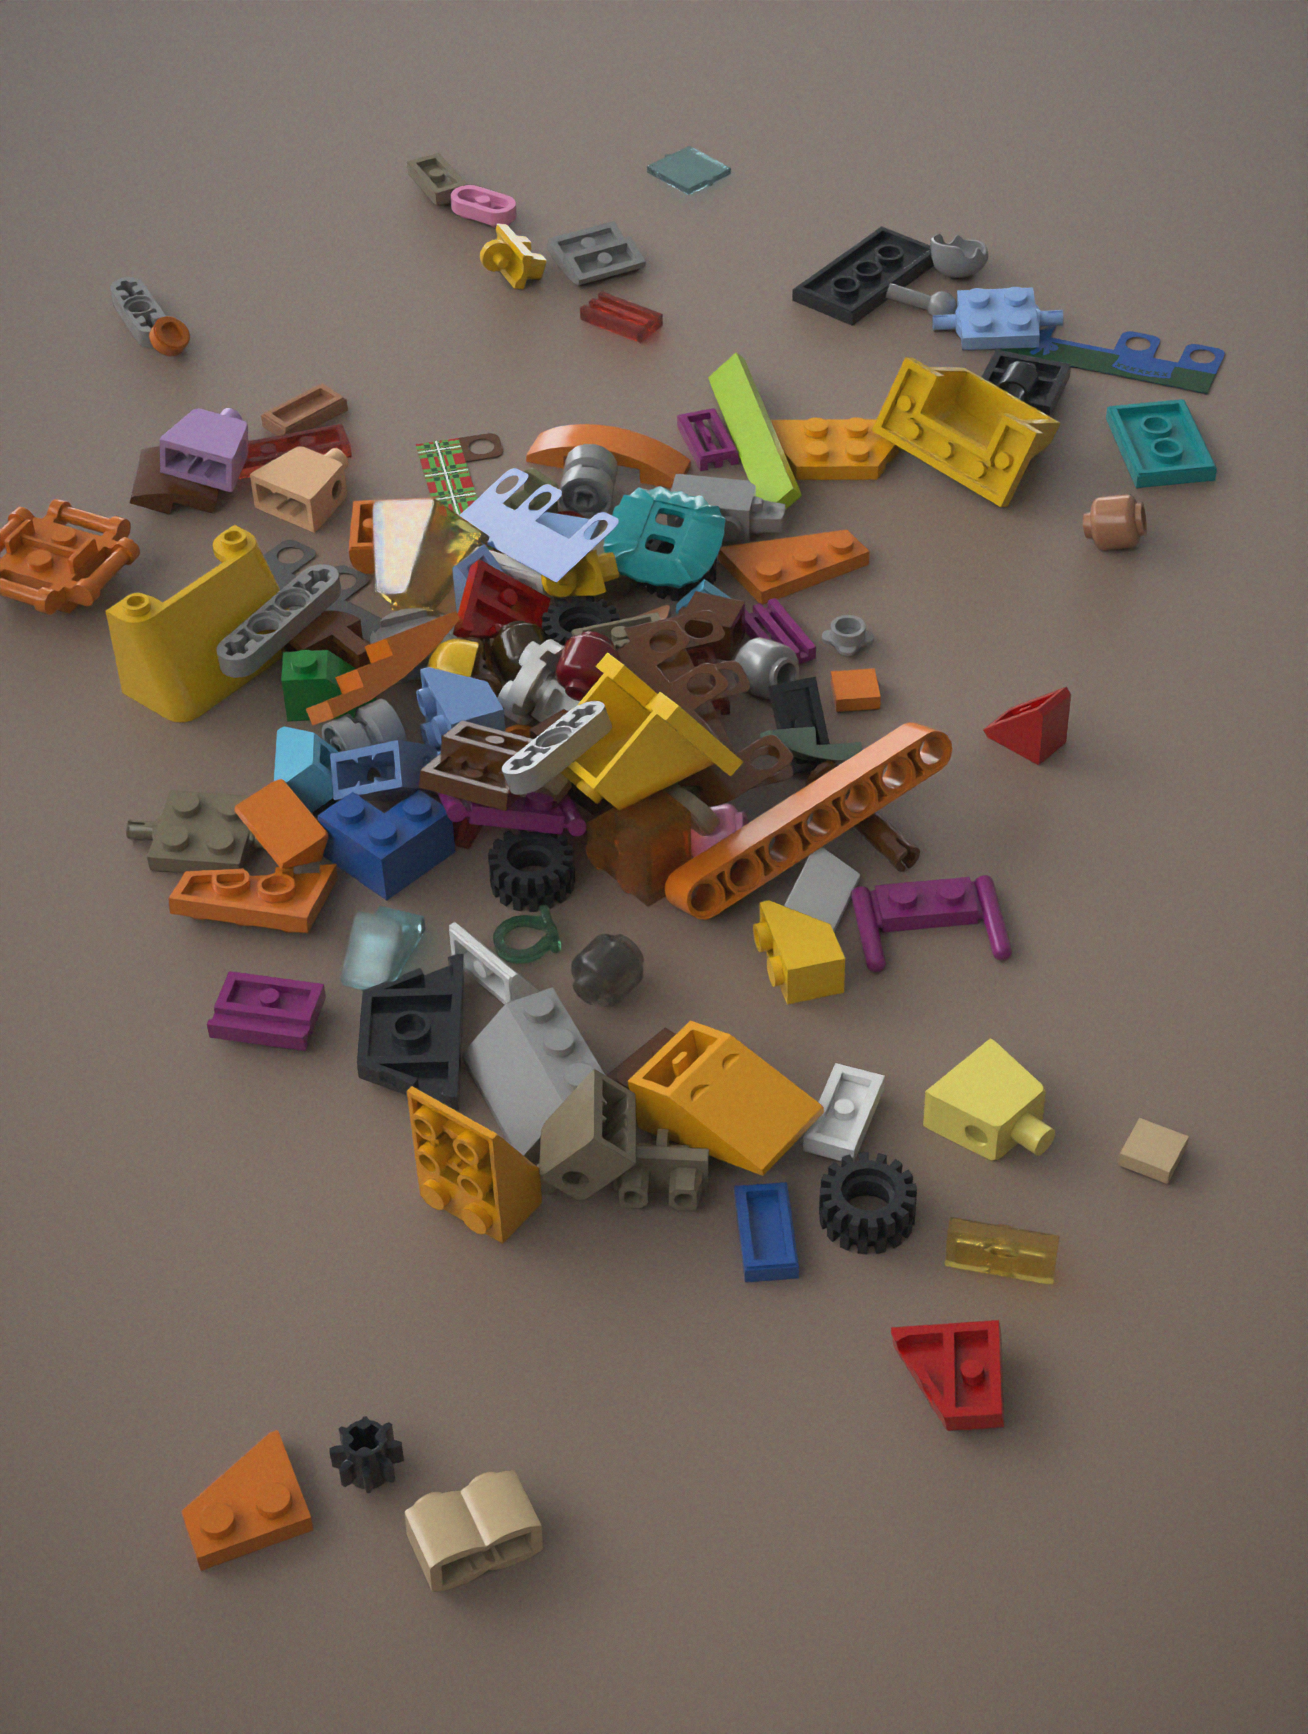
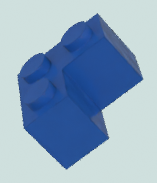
(387, 847)

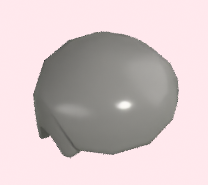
(958, 257)

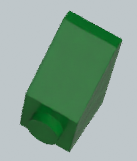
(311, 679)

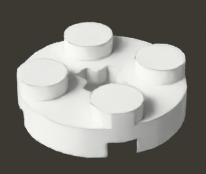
(526, 690)

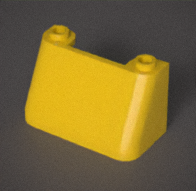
(170, 646)

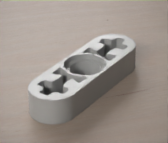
(137, 311)
(556, 747)

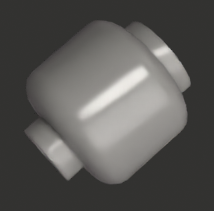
(766, 665)

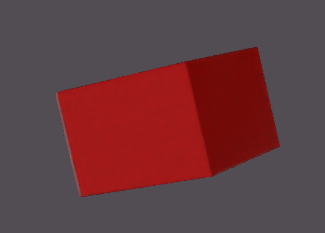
(1034, 727)

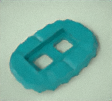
(694, 542)

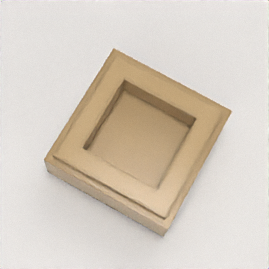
(1153, 1150)

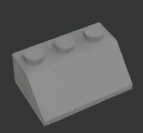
(528, 1066)

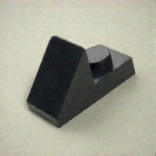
(799, 706)

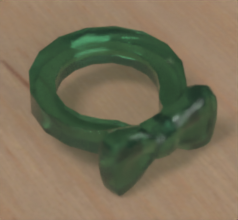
(550, 941)

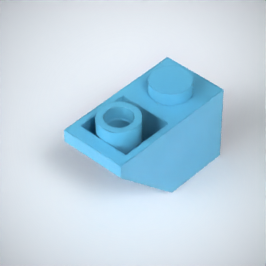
(304, 765)

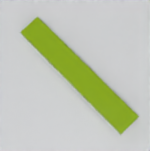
(753, 432)

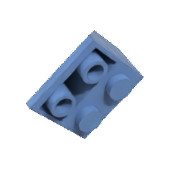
(451, 698)

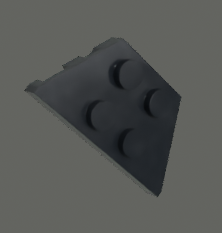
(415, 1032)

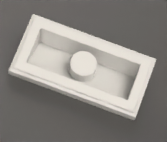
(823, 888)
(488, 968)

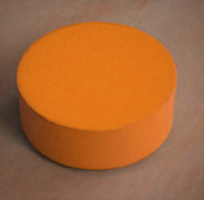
(169, 336)

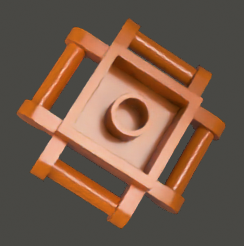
(58, 564)

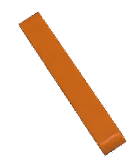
(789, 820)

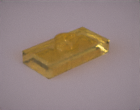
(1001, 1250)

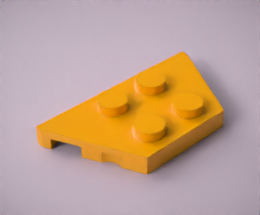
(834, 448)

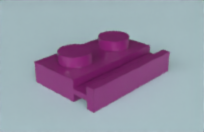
(266, 1010)

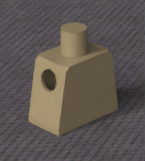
(588, 1138)

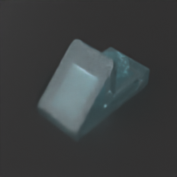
(380, 946)

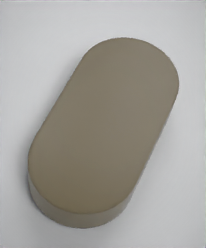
(702, 817)

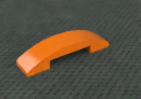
(654, 459)

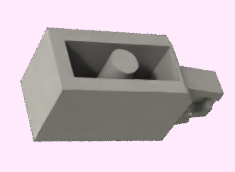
(737, 503)

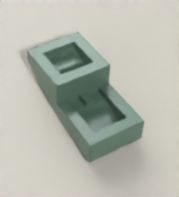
(803, 745)

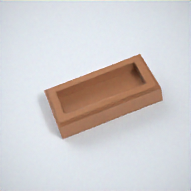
(305, 411)

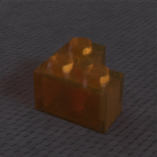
(641, 844)

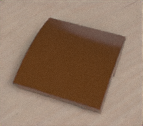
(160, 490)
(473, 765)

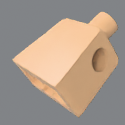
(301, 486)

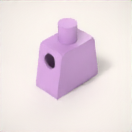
(206, 448)

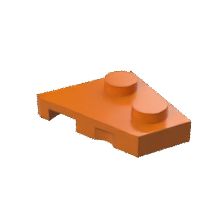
(248, 1506)

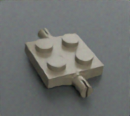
(196, 833)

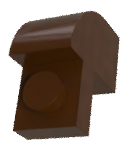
(333, 632)

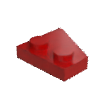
(495, 600)
(957, 1370)

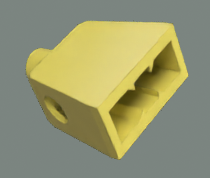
(989, 1105)

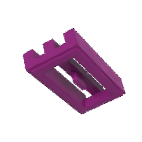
(712, 455)
(781, 627)

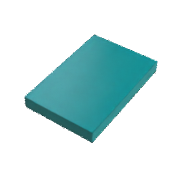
(1160, 443)

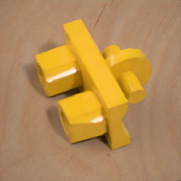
(512, 257)
(585, 577)

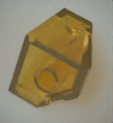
(417, 550)

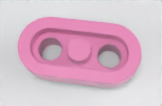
(483, 205)

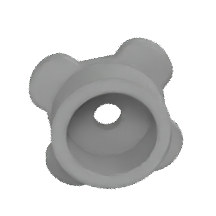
(848, 635)

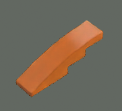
(390, 662)

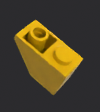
(800, 953)

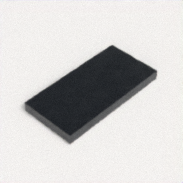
(861, 276)

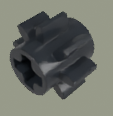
(366, 1454)

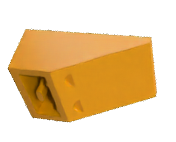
(721, 1099)
(471, 1169)

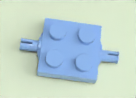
(997, 318)

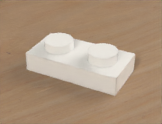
(848, 1111)

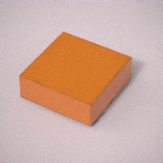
(855, 690)

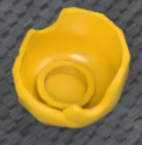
(454, 656)

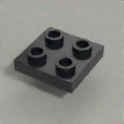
(1029, 378)

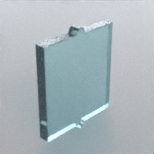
(688, 170)

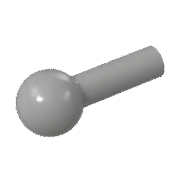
(938, 304)

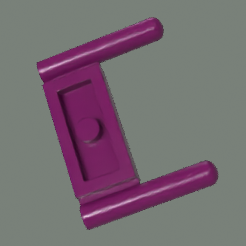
(530, 813)
(928, 906)

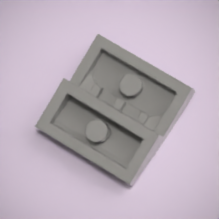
(595, 253)

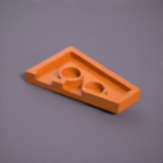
(792, 563)
(268, 901)

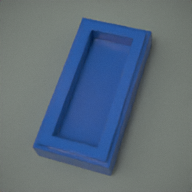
(766, 1232)

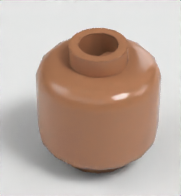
(1115, 522)

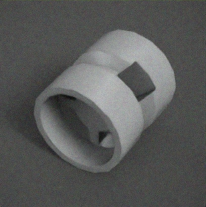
(588, 480)
(371, 726)

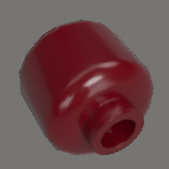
(578, 662)

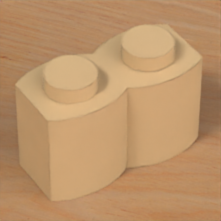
(473, 1530)

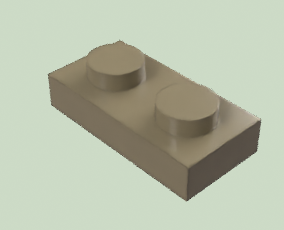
(435, 177)

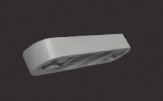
(246, 651)

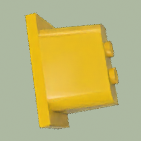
(964, 427)
(649, 742)

